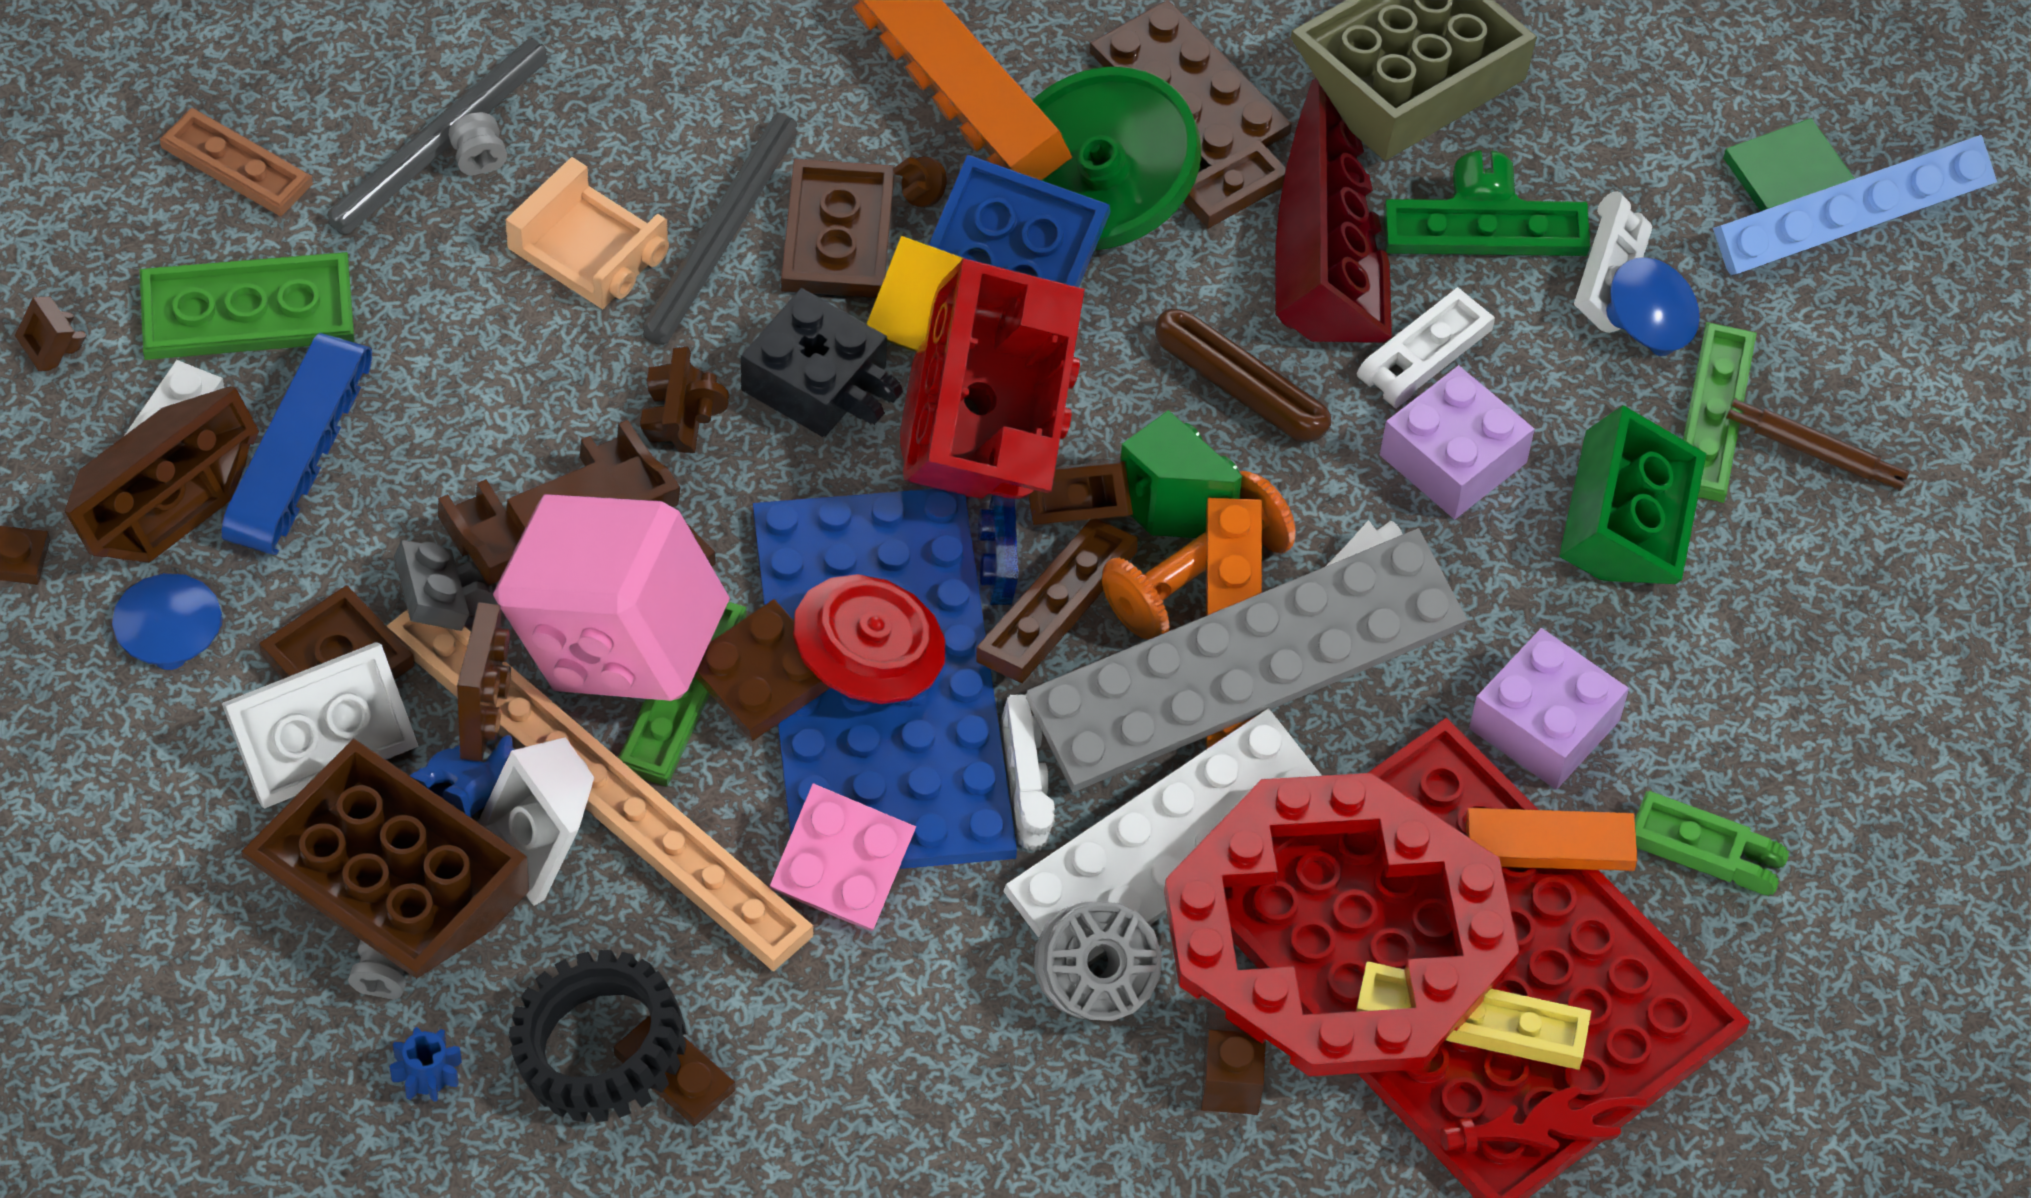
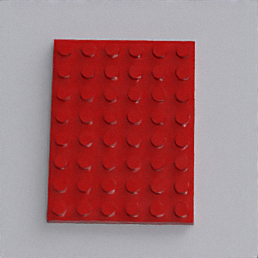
(1576, 944)

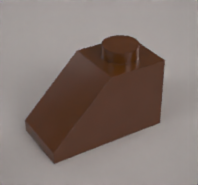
(1231, 1067)

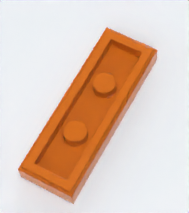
(1556, 838)

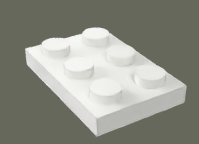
(308, 718)

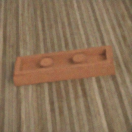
(236, 161)

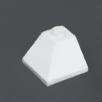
(540, 807)

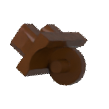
(689, 400)

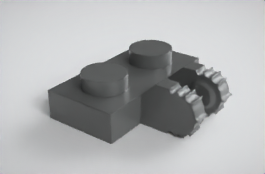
(437, 589)

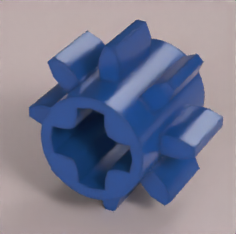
(429, 1078)

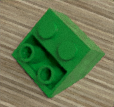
(1174, 476)

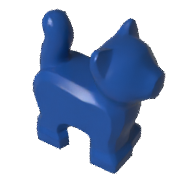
(462, 781)

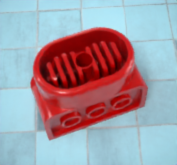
(1011, 352)

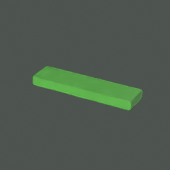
(1718, 379)
(666, 726)

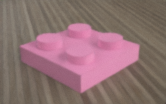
(842, 857)

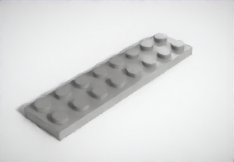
(1245, 659)

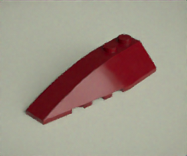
(1326, 252)

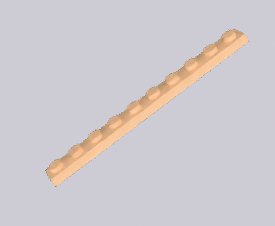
(630, 807)

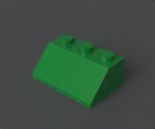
(1633, 501)

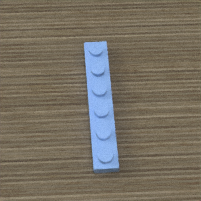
(1854, 205)

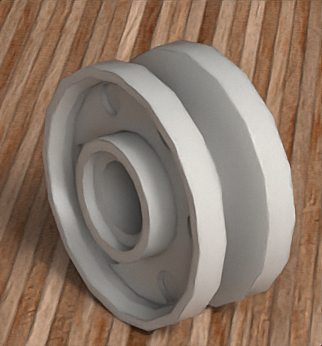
(1131, 954)

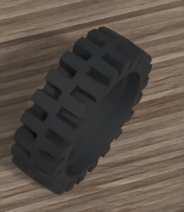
(578, 985)

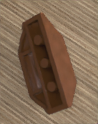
(163, 477)

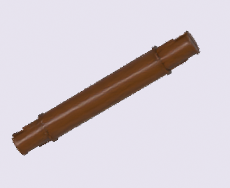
(1817, 444)

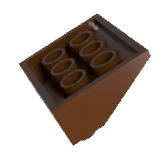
(391, 861)

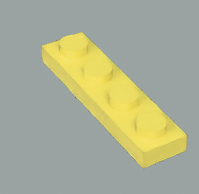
(1501, 1022)

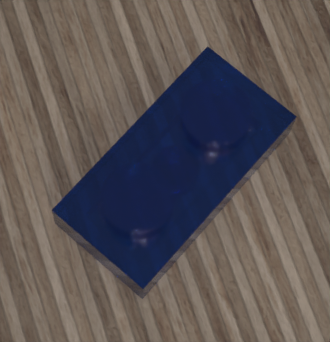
(1000, 564)

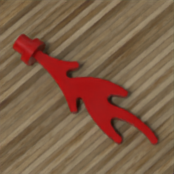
(1548, 1116)

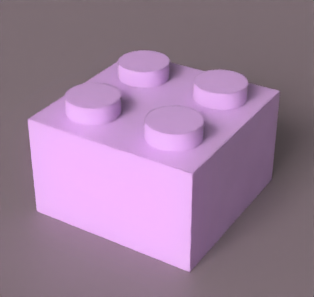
(1456, 442)
(1548, 708)

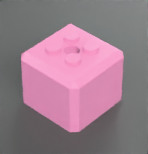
(612, 596)

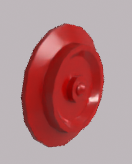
(869, 639)

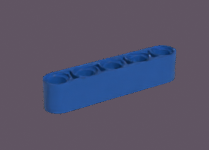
(294, 443)

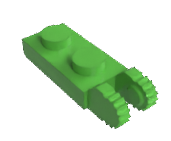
(1707, 843)

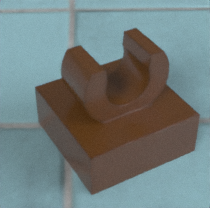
(48, 333)

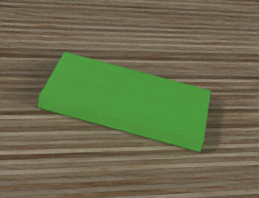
(245, 305)

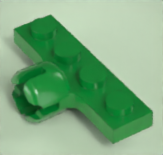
(1486, 218)

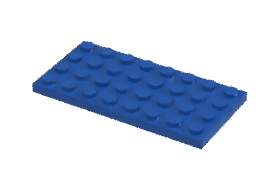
(914, 759)

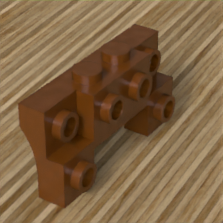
(611, 470)

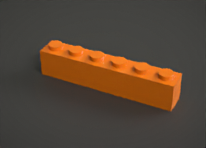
(967, 84)

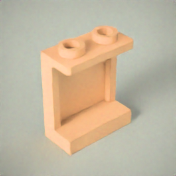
(585, 236)

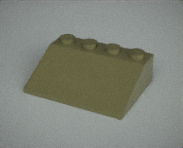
(1412, 63)

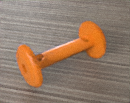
(1140, 597)

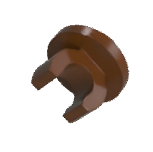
(922, 180)

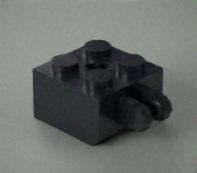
(818, 365)

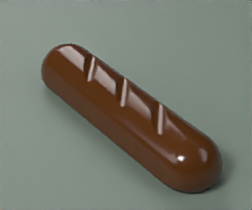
(1242, 375)

